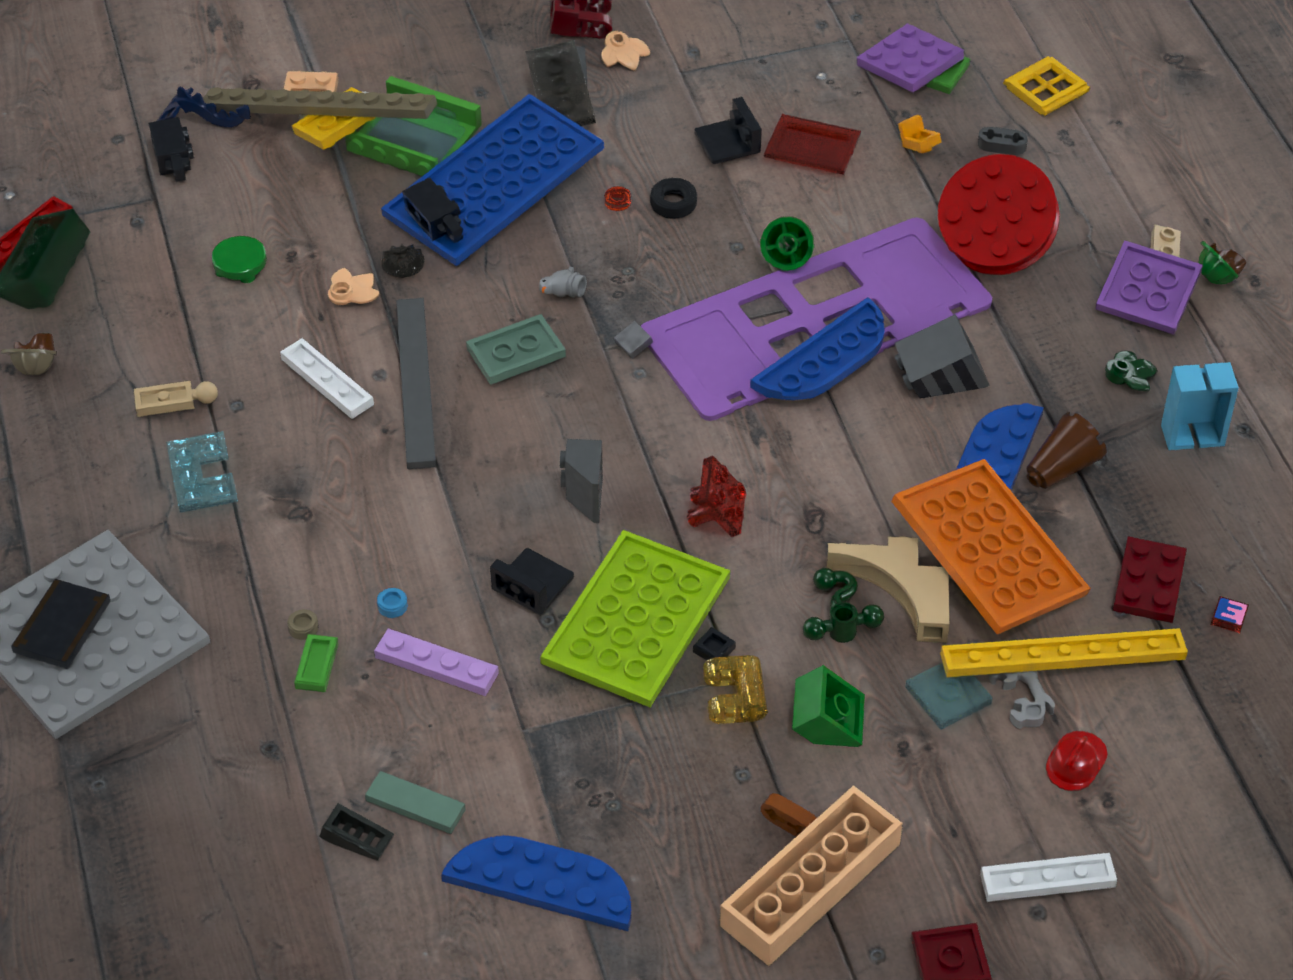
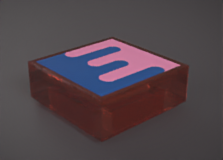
(1229, 614)

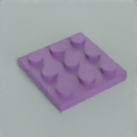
(910, 57)
(1149, 287)

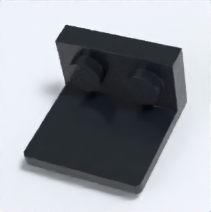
(733, 137)
(530, 580)

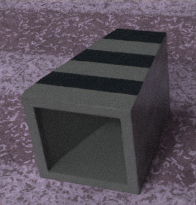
(940, 360)

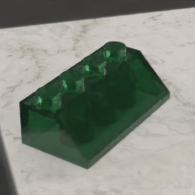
(42, 259)

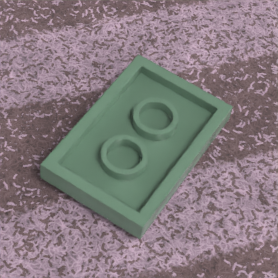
(515, 349)

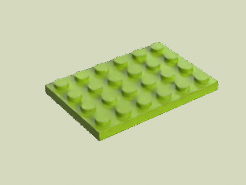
(635, 618)

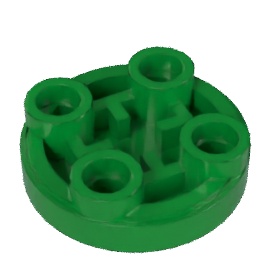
(239, 258)

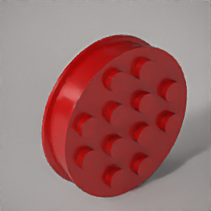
(999, 214)

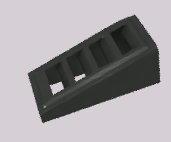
(351, 819)

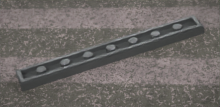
(415, 384)

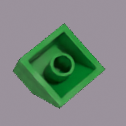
(828, 709)

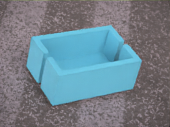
(1200, 398)

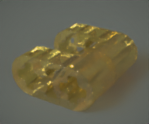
(750, 700)

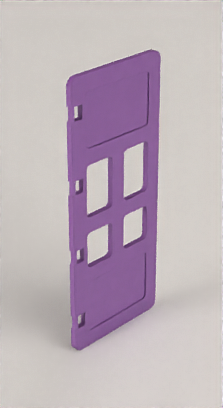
(717, 349)

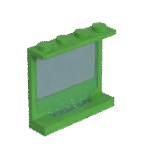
(413, 142)

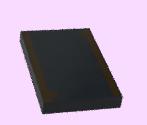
(61, 623)

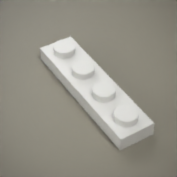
(327, 378)
(1048, 877)

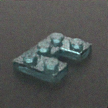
(186, 460)

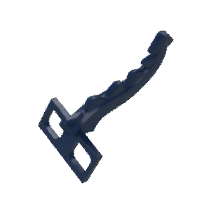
(207, 111)

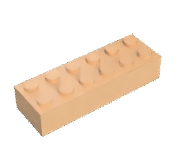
(810, 875)

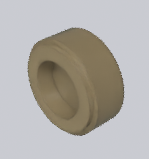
(302, 623)

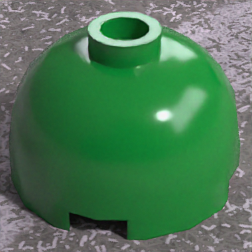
(778, 252)

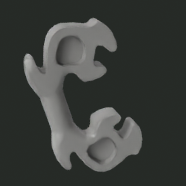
(1030, 713)

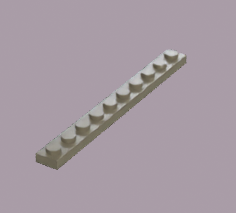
(323, 103)

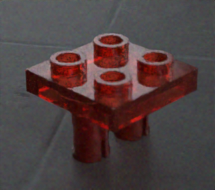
(719, 498)

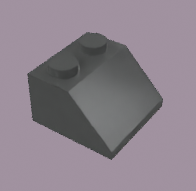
(583, 475)

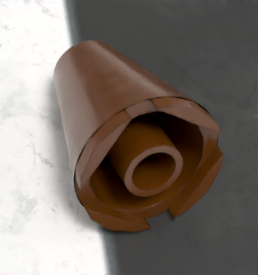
(1065, 451)

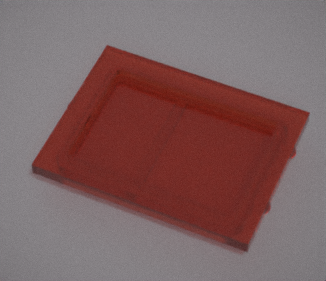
(812, 144)

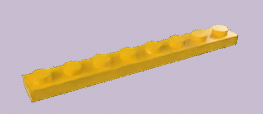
(1063, 652)

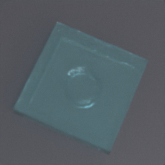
(947, 697)

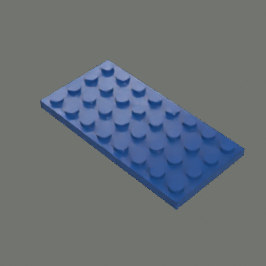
(502, 174)

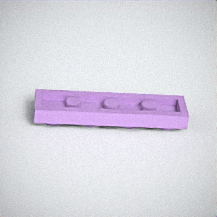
(436, 662)

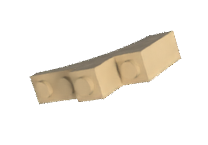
(895, 568)

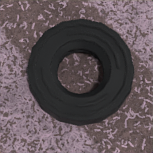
(673, 209)

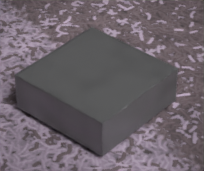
(633, 339)

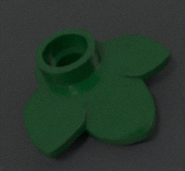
(1130, 370)

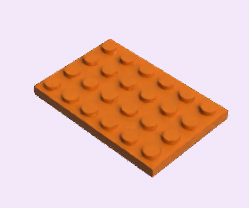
(990, 546)

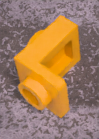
(916, 137)

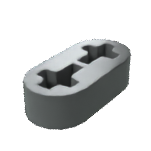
(1002, 140)

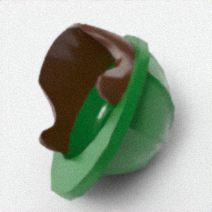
(1220, 266)

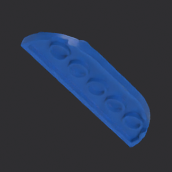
(825, 356)
(1003, 440)
(543, 878)

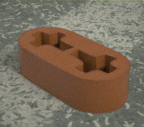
(786, 814)

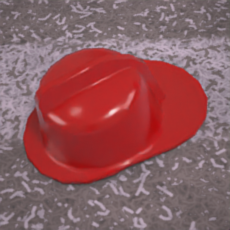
(1076, 760)

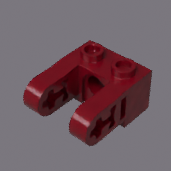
(572, 18)

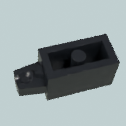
(171, 148)
(433, 210)

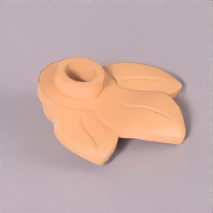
(625, 51)
(351, 288)

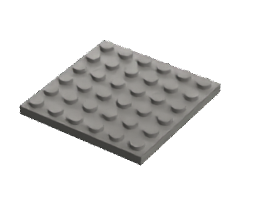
(130, 645)

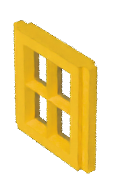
(1059, 98)

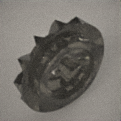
(406, 267)

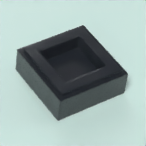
(714, 645)

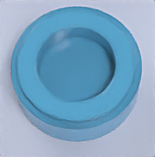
(392, 602)

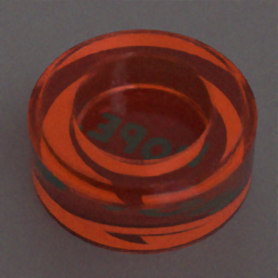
(617, 198)

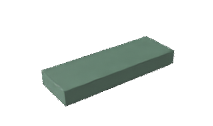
(415, 802)

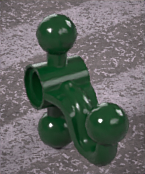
(843, 615)

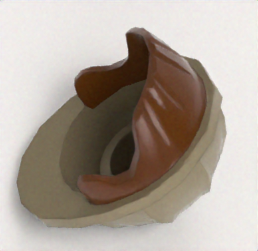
(33, 357)

